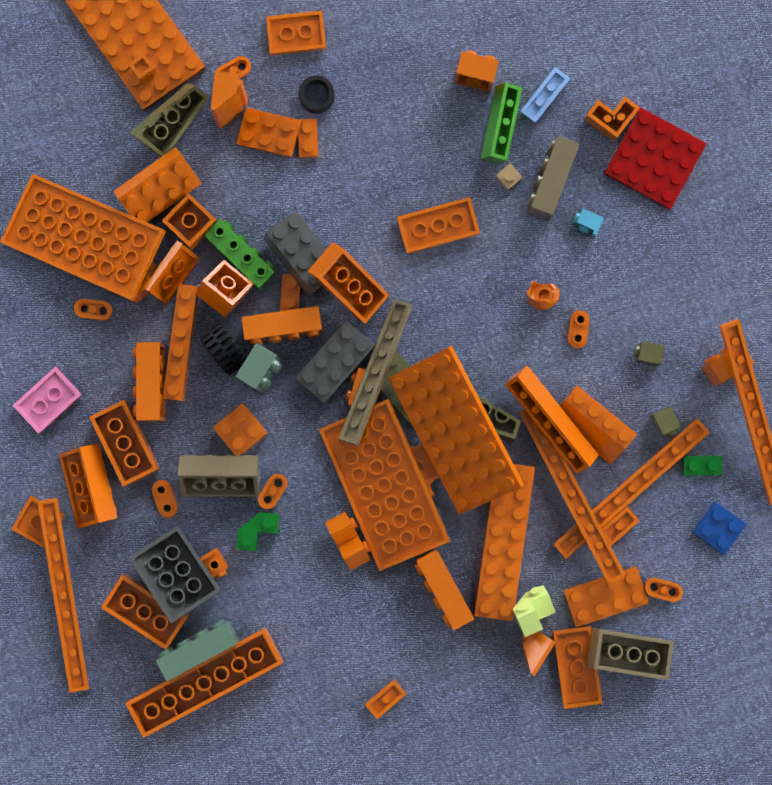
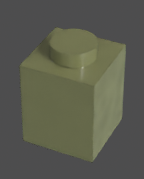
(649, 353)
(665, 421)

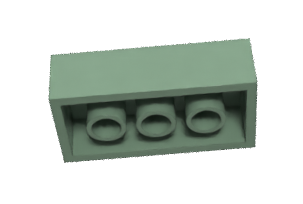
(259, 368)
(195, 651)

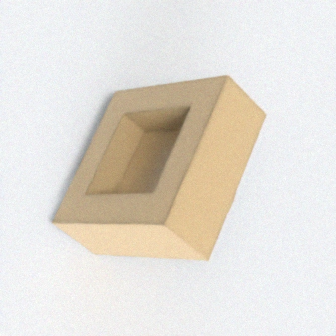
(509, 176)

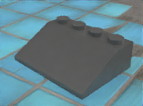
(174, 574)

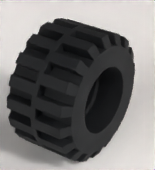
(223, 349)

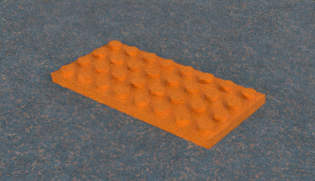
(137, 27)
(83, 237)
(455, 430)
(386, 488)

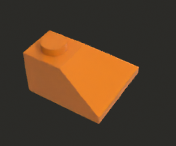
(535, 650)

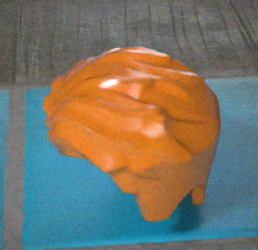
(542, 296)

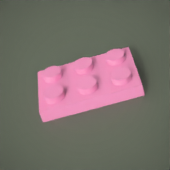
(47, 400)

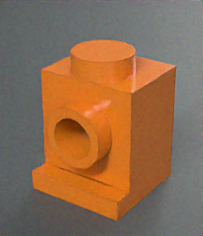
(215, 555)

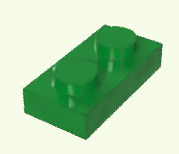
(702, 465)

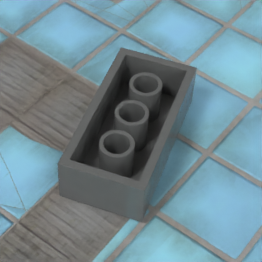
(297, 250)
(335, 362)

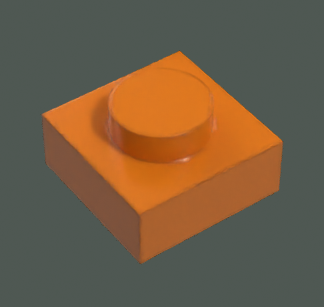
(142, 66)

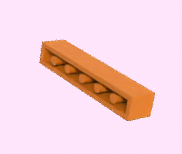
(181, 343)
(551, 419)

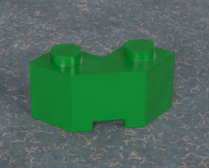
(249, 533)

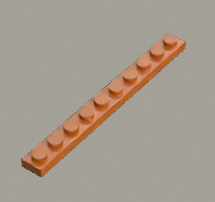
(749, 399)
(636, 483)
(576, 502)
(63, 595)

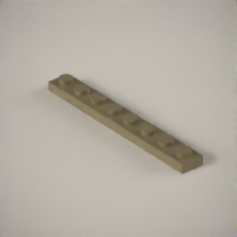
(375, 372)

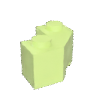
(532, 607)

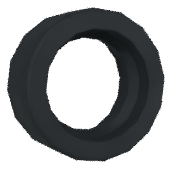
(316, 80)

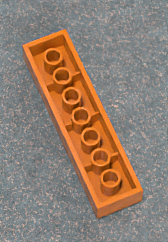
(503, 550)
(204, 682)

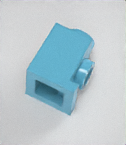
(588, 222)

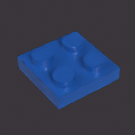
(719, 528)

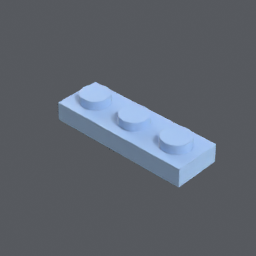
(544, 95)

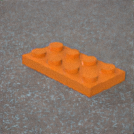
(438, 225)
(599, 600)
(577, 681)

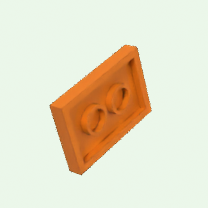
(296, 33)
(268, 132)
(171, 272)

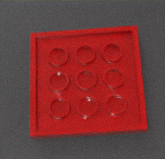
(655, 158)

